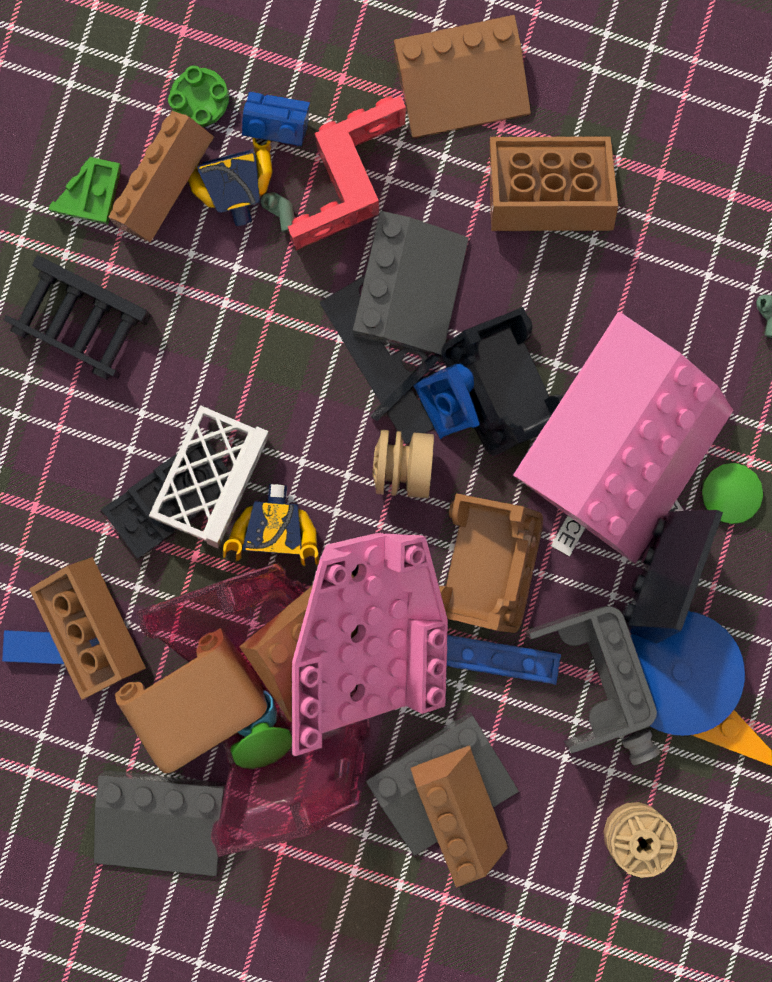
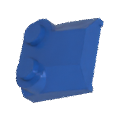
(449, 399)

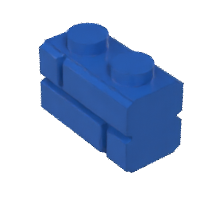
(275, 118)

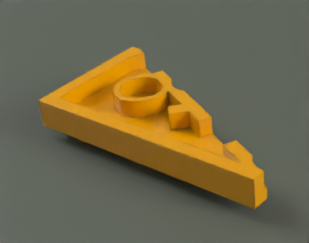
(738, 737)

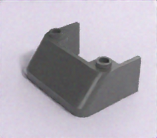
(628, 700)

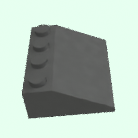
(410, 284)
(397, 791)
(157, 822)

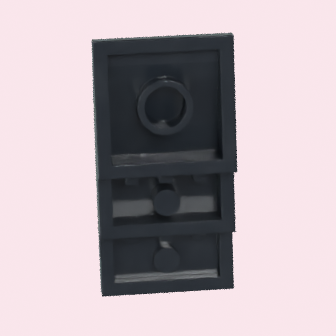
(130, 512)

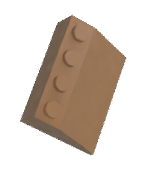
(462, 76)
(552, 184)
(273, 650)

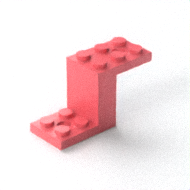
(338, 152)

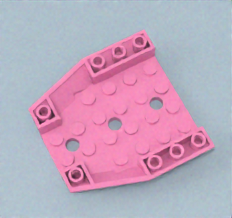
(398, 644)

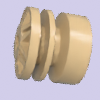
(404, 464)
(636, 821)

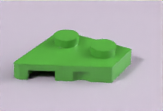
(90, 192)

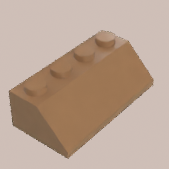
(160, 176)
(79, 610)
(460, 814)

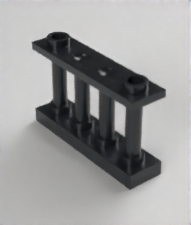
(76, 288)

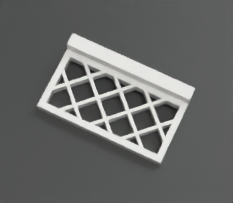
(236, 479)

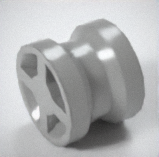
(641, 747)

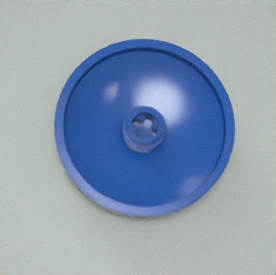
(692, 676)

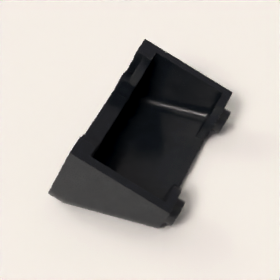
(507, 386)

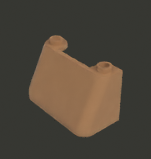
(491, 562)
(194, 704)

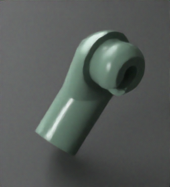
(280, 207)
(764, 306)

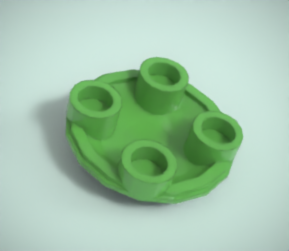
(199, 95)
(733, 491)
(262, 746)

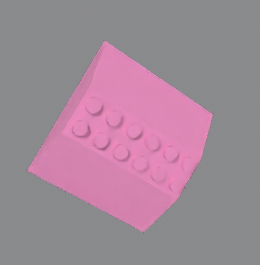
(626, 437)

